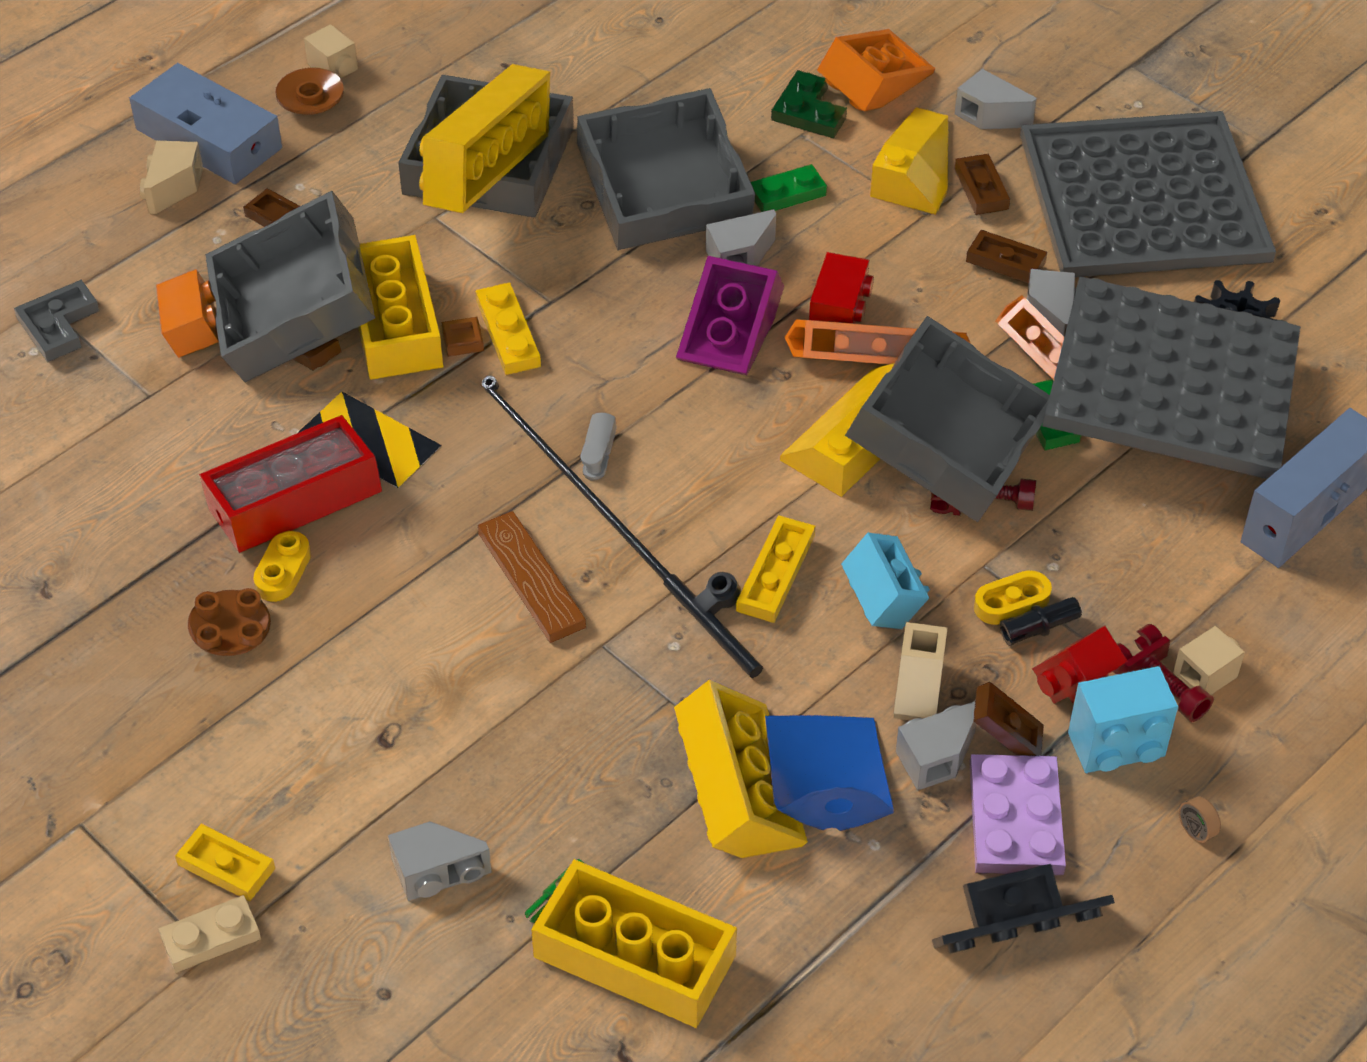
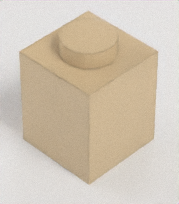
(331, 51)
(1209, 661)

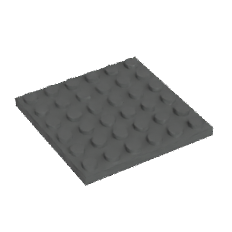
(1145, 194)
(1175, 378)

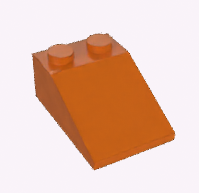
(873, 68)

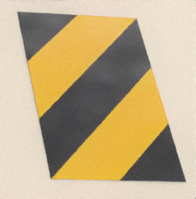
(395, 446)

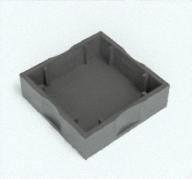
(663, 168)
(524, 185)
(289, 287)
(950, 419)

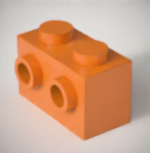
(187, 313)

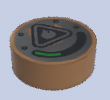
(1199, 819)

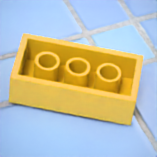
(405, 328)
(634, 942)

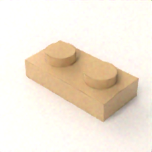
(209, 933)

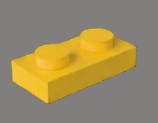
(225, 862)

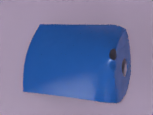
(828, 770)

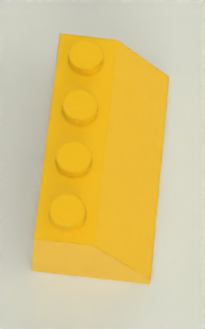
(825, 451)
(732, 772)

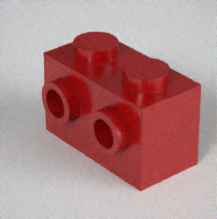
(841, 289)
(1079, 662)

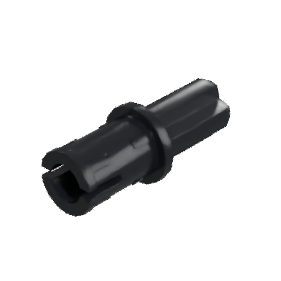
(1039, 620)

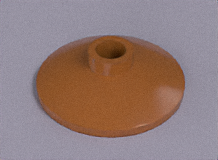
(309, 91)

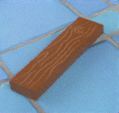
(531, 577)

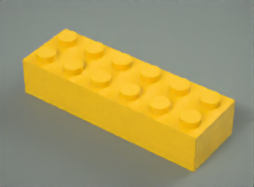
(485, 138)

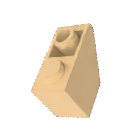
(171, 174)
(920, 671)

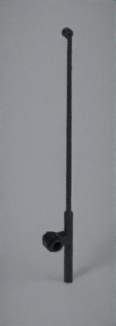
(721, 589)

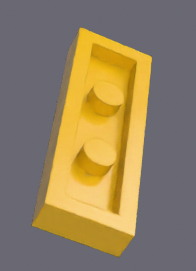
(508, 328)
(775, 569)

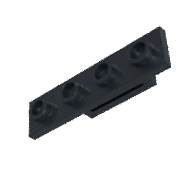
(1017, 901)

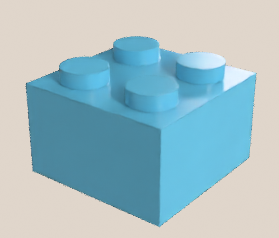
(1122, 719)

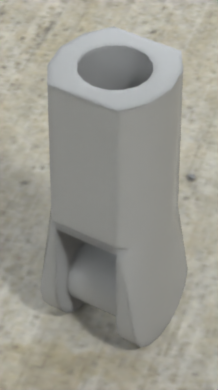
(598, 445)

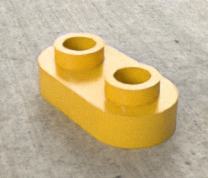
(285, 557)
(1009, 597)

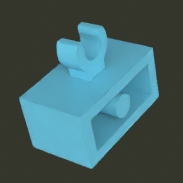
(885, 581)

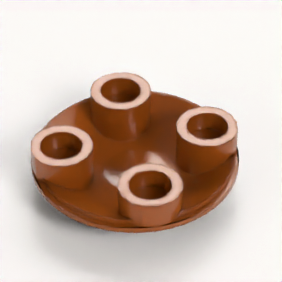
(229, 621)

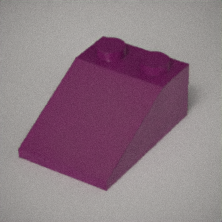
(730, 315)

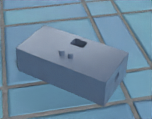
(191, 108)
(1308, 490)

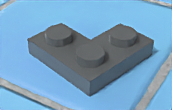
(50, 316)

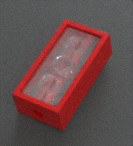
(291, 483)

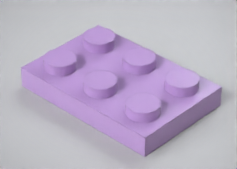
(1016, 813)

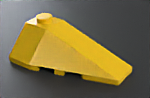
(914, 163)

